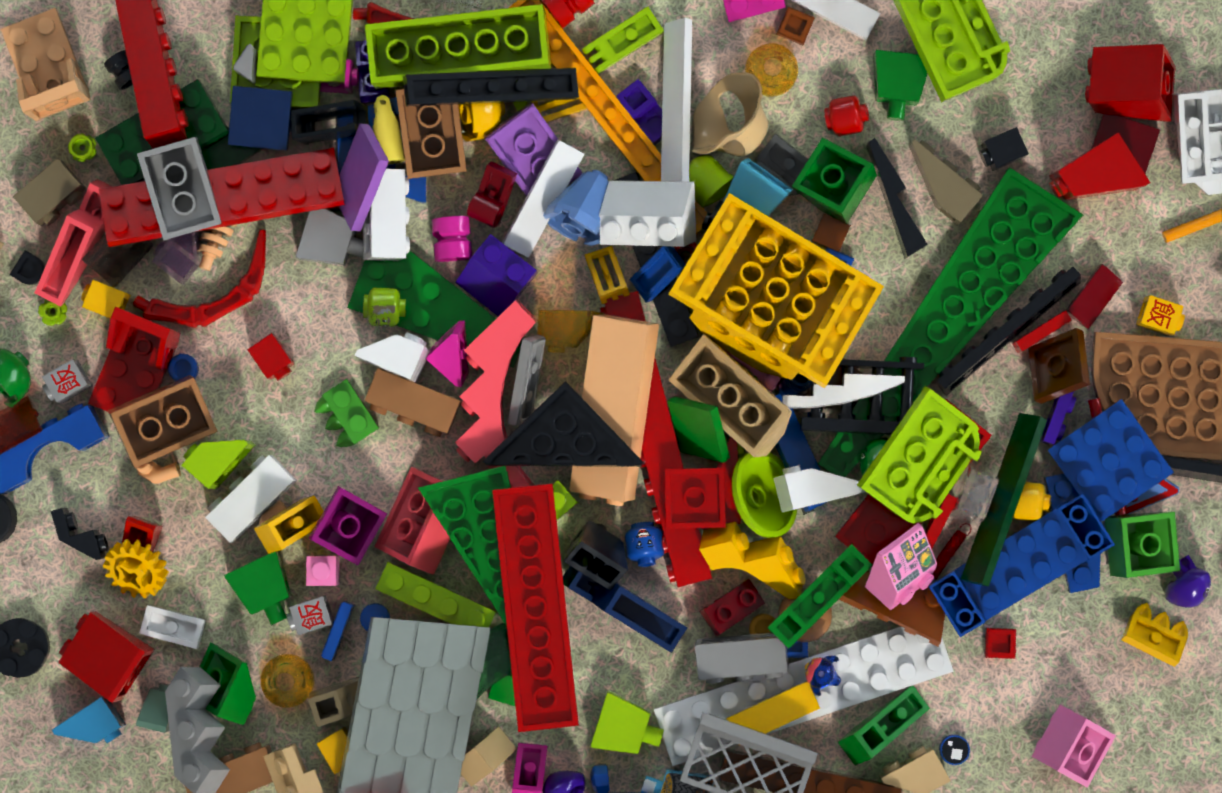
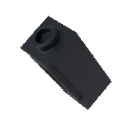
(303, 121)

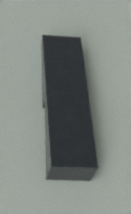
(891, 185)

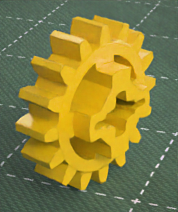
(135, 568)

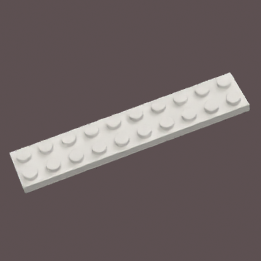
(866, 671)

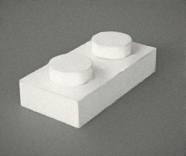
(172, 626)

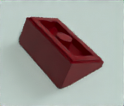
(1094, 296)

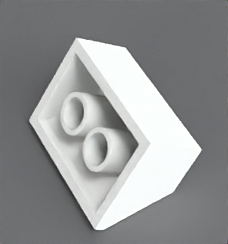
(648, 213)
(397, 355)

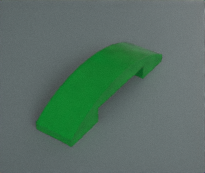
(820, 596)

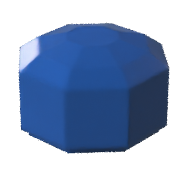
(600, 778)

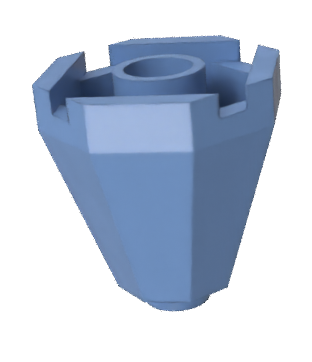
(578, 208)

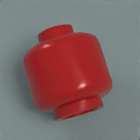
(846, 116)

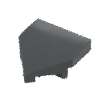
(782, 161)

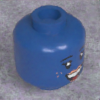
(644, 543)

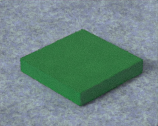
(698, 429)

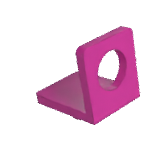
(351, 80)

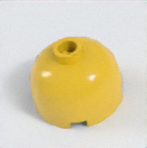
(480, 119)

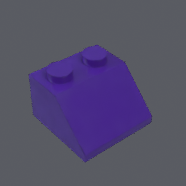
(496, 275)

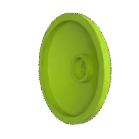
(757, 496)

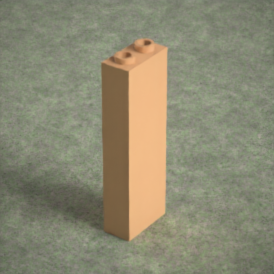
(618, 391)

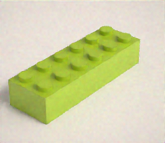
(458, 43)

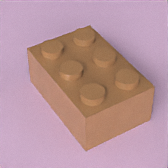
(431, 138)
(162, 421)

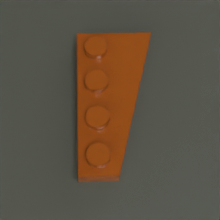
(918, 616)

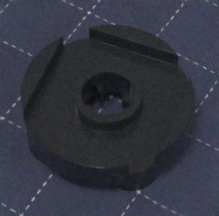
(37, 647)

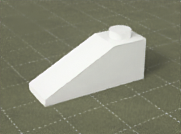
(811, 487)

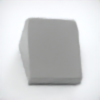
(247, 64)

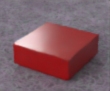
(1000, 643)

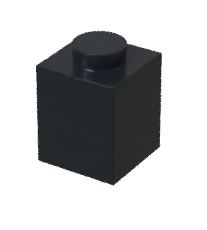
(1003, 149)

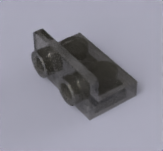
(115, 261)

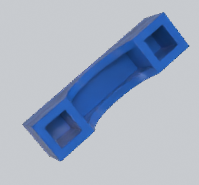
(80, 429)

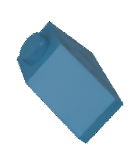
(93, 723)

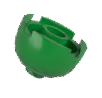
(14, 376)

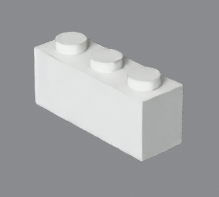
(387, 219)
(250, 497)

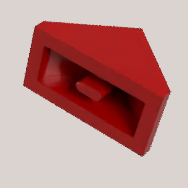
(142, 530)

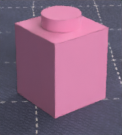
(323, 570)

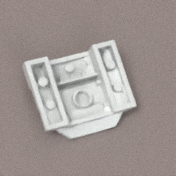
(1200, 138)

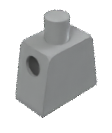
(328, 239)

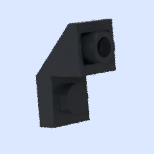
(89, 542)

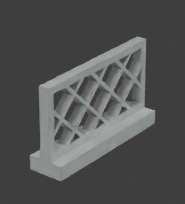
(749, 739)

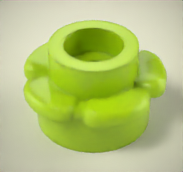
(75, 144)
(51, 319)

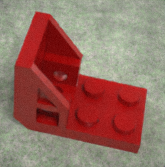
(135, 359)

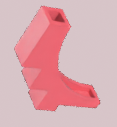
(493, 354)

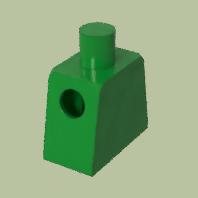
(898, 81)
(262, 586)

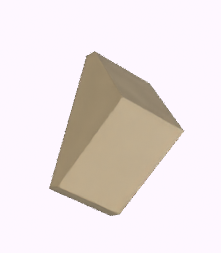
(486, 756)

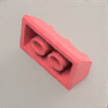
(412, 528)

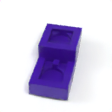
(643, 110)

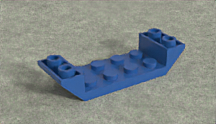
(1025, 564)

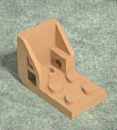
(45, 66)

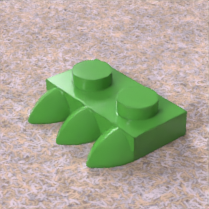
(347, 413)

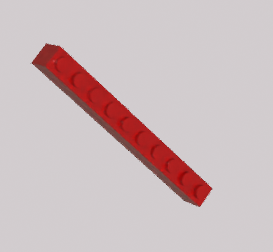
(660, 453)

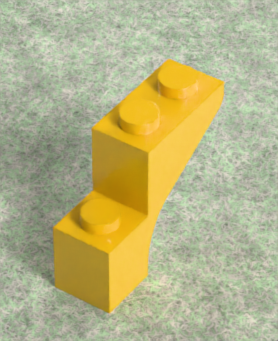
(764, 559)

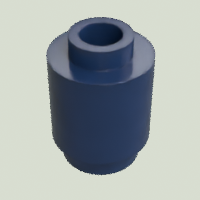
(797, 386)

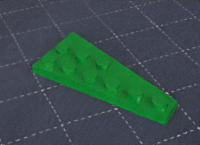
(431, 300)
(468, 517)

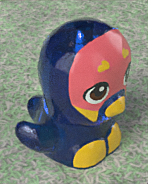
(829, 676)

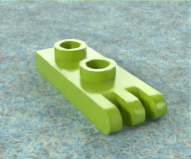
(624, 39)

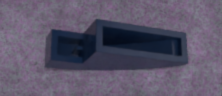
(628, 609)

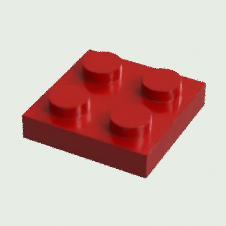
(695, 498)

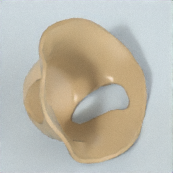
(709, 121)

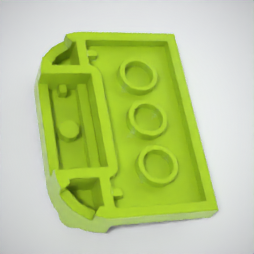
(954, 43)
(922, 458)

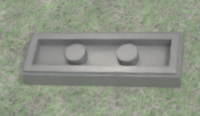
(526, 379)

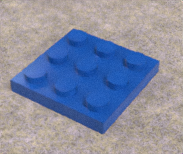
(1111, 460)

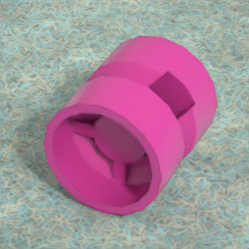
(452, 238)

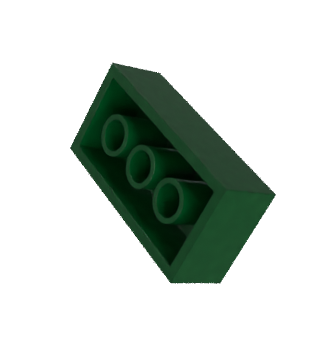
(127, 139)

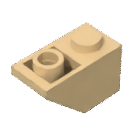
(917, 774)

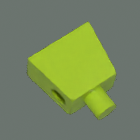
(624, 726)

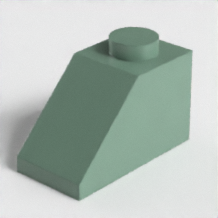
(154, 710)

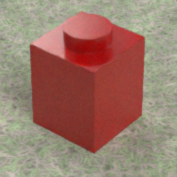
(271, 357)

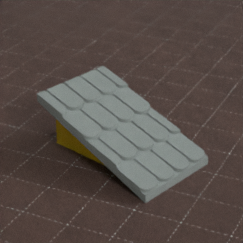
(413, 707)

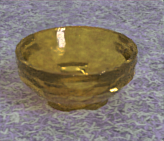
(777, 84)
(302, 676)

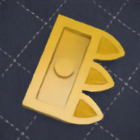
(1155, 636)

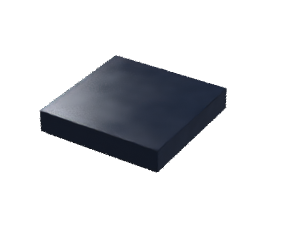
(260, 118)

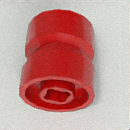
(564, 10)

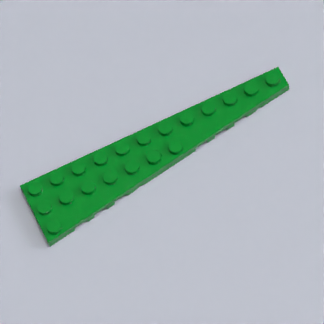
(993, 259)

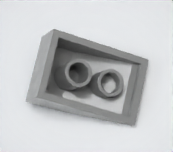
(179, 188)

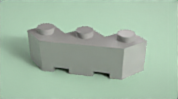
(194, 730)

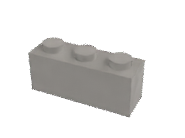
(740, 657)

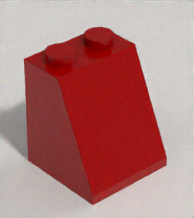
(1132, 81)
(1099, 171)
(105, 656)

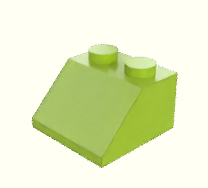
(215, 461)

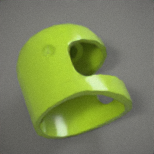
(709, 179)

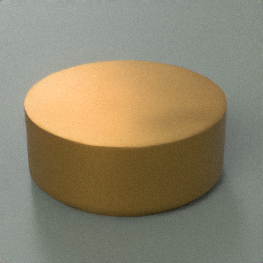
(760, 623)

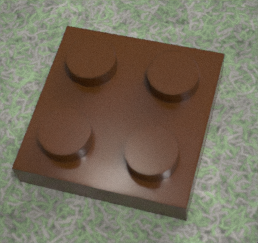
(1058, 366)

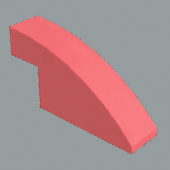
(76, 238)

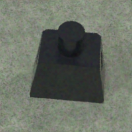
(598, 555)

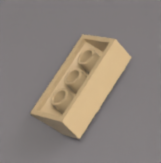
(745, 406)

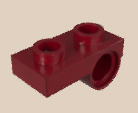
(493, 195)
(732, 607)

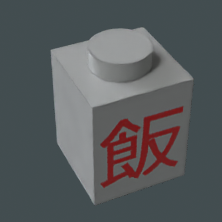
(66, 381)
(310, 615)

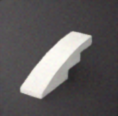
(853, 388)

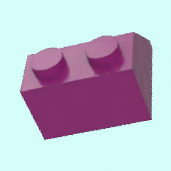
(348, 525)

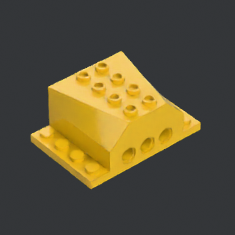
(773, 295)

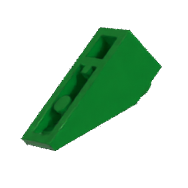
(883, 726)

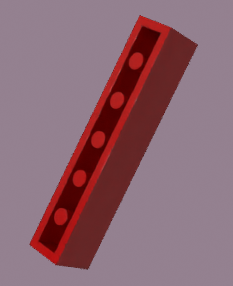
(152, 71)

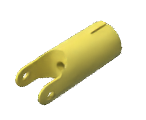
(387, 130)

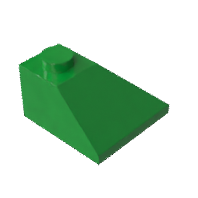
(236, 692)

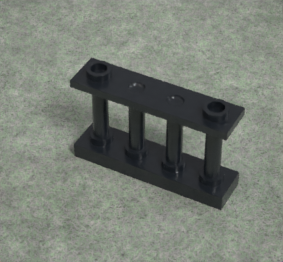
(875, 421)

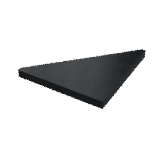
(564, 434)

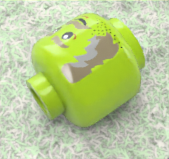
(383, 307)

